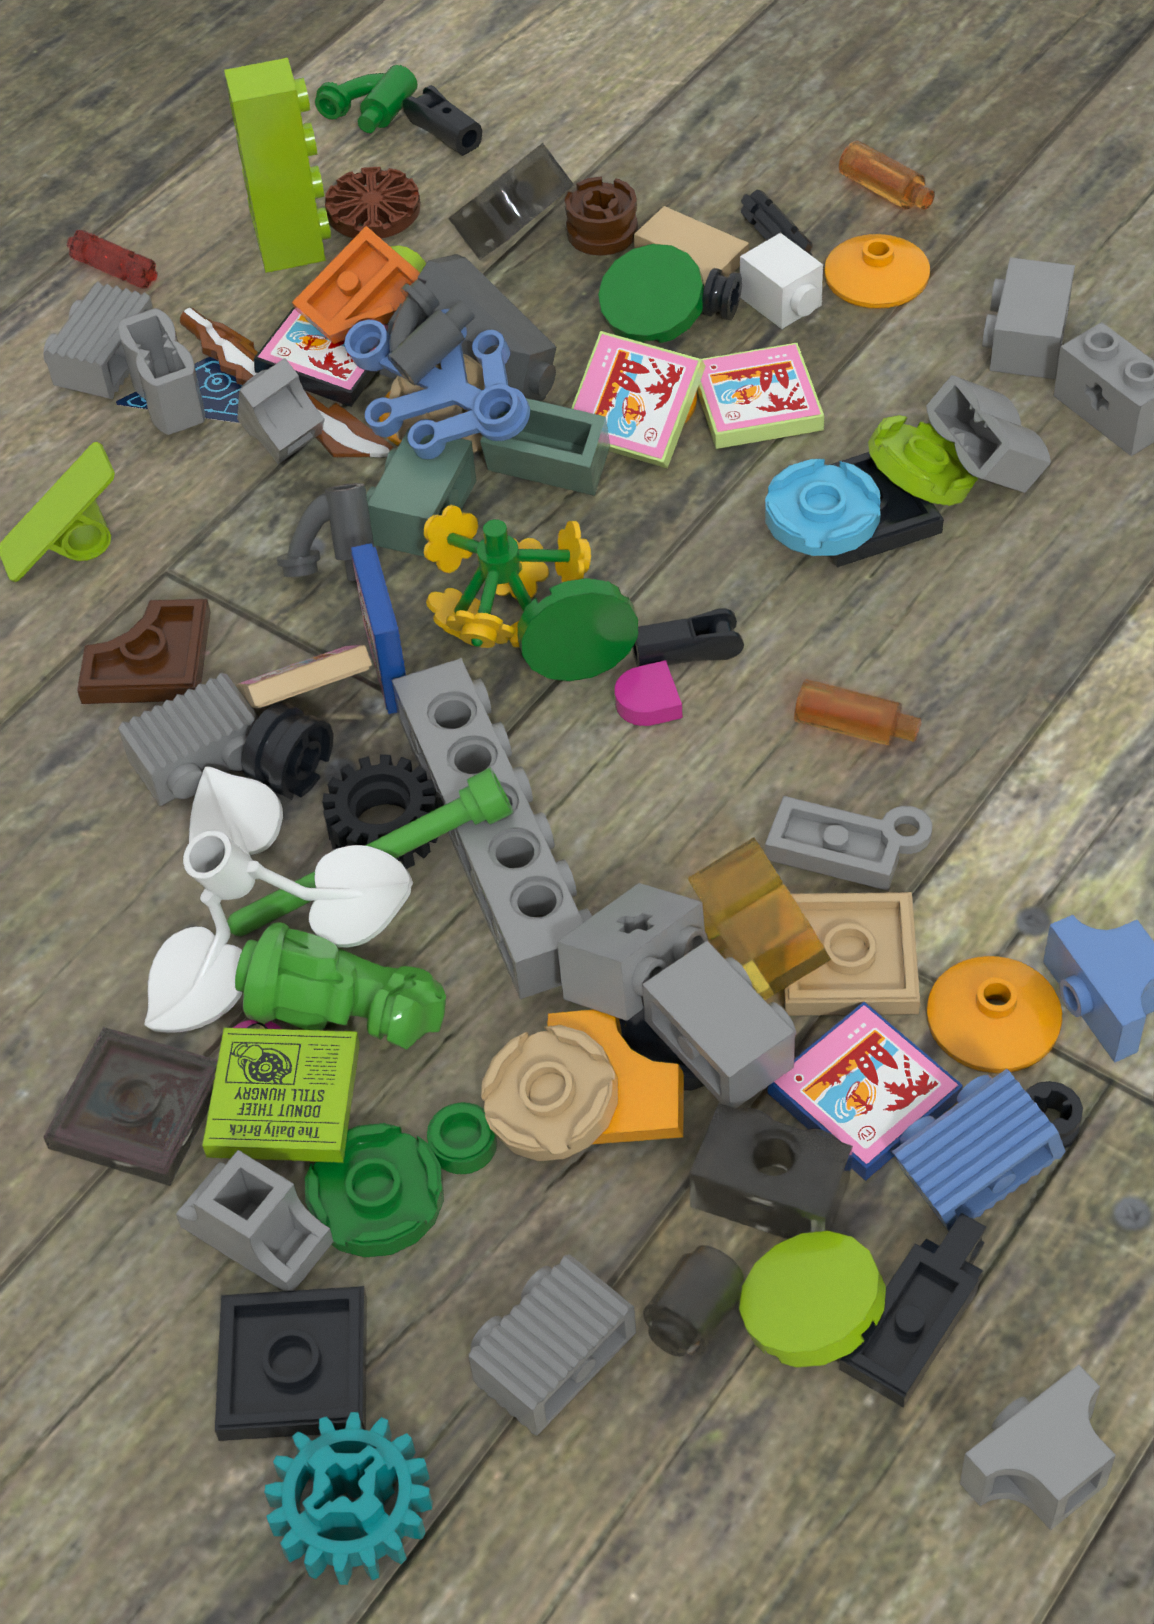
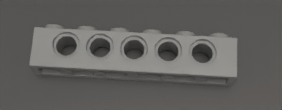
(453, 741)

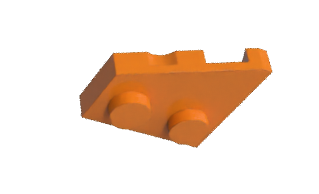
(356, 287)

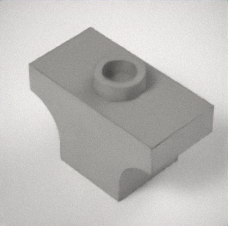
(278, 411)
(256, 1221)
(1043, 1452)

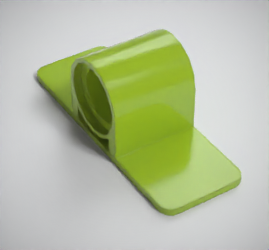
(64, 518)

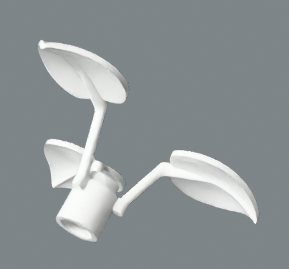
(229, 821)

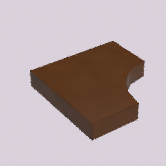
(151, 660)

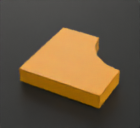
(648, 1090)

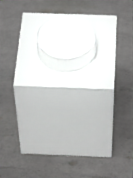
(781, 280)

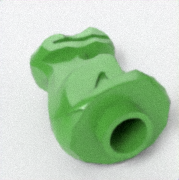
(314, 982)

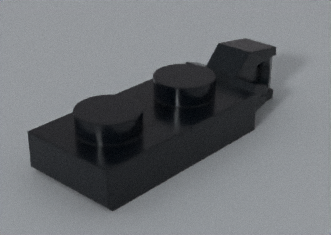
(919, 1312)

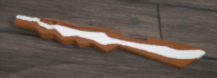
(341, 433)

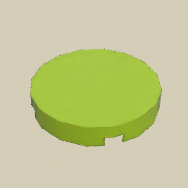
(920, 461)
(812, 1298)

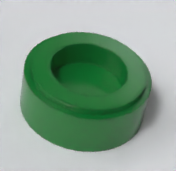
(461, 1138)

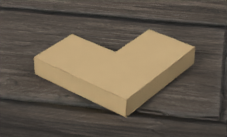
(705, 244)

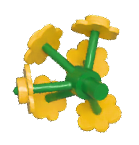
(504, 567)

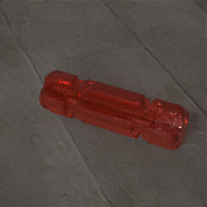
(112, 259)

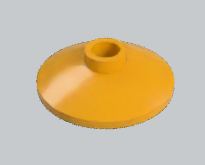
(877, 271)
(988, 1034)

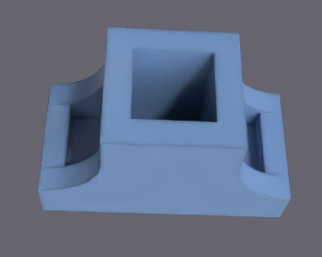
(1104, 979)

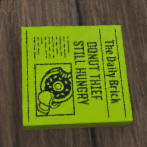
(282, 1094)

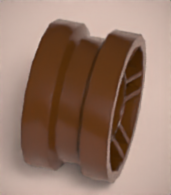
(601, 216)

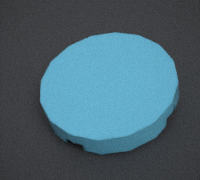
(822, 507)

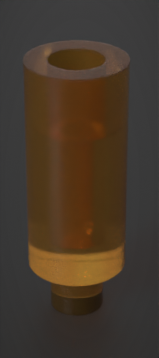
(885, 176)
(854, 713)

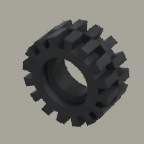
(373, 787)

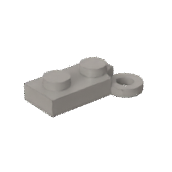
(844, 842)

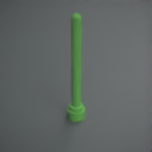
(477, 802)

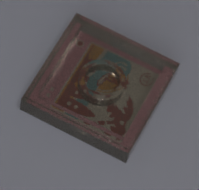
(134, 1106)

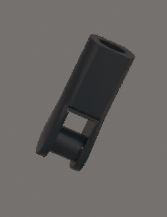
(443, 120)
(688, 640)

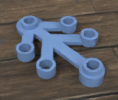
(443, 390)

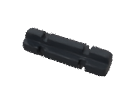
(771, 220)

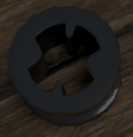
(722, 294)
(1064, 1100)

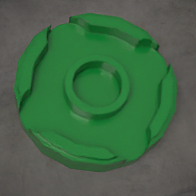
(652, 293)
(577, 630)
(380, 1193)

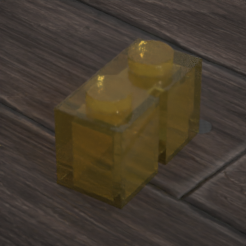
(757, 919)

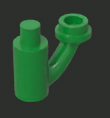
(383, 99)

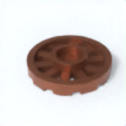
(391, 201)

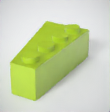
(276, 164)

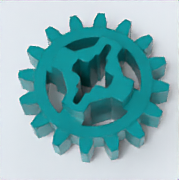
(332, 1526)

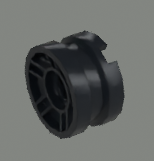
(287, 749)

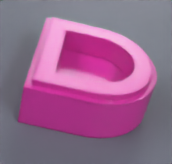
(647, 695)

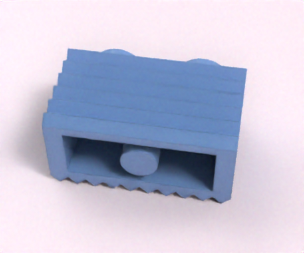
(978, 1148)

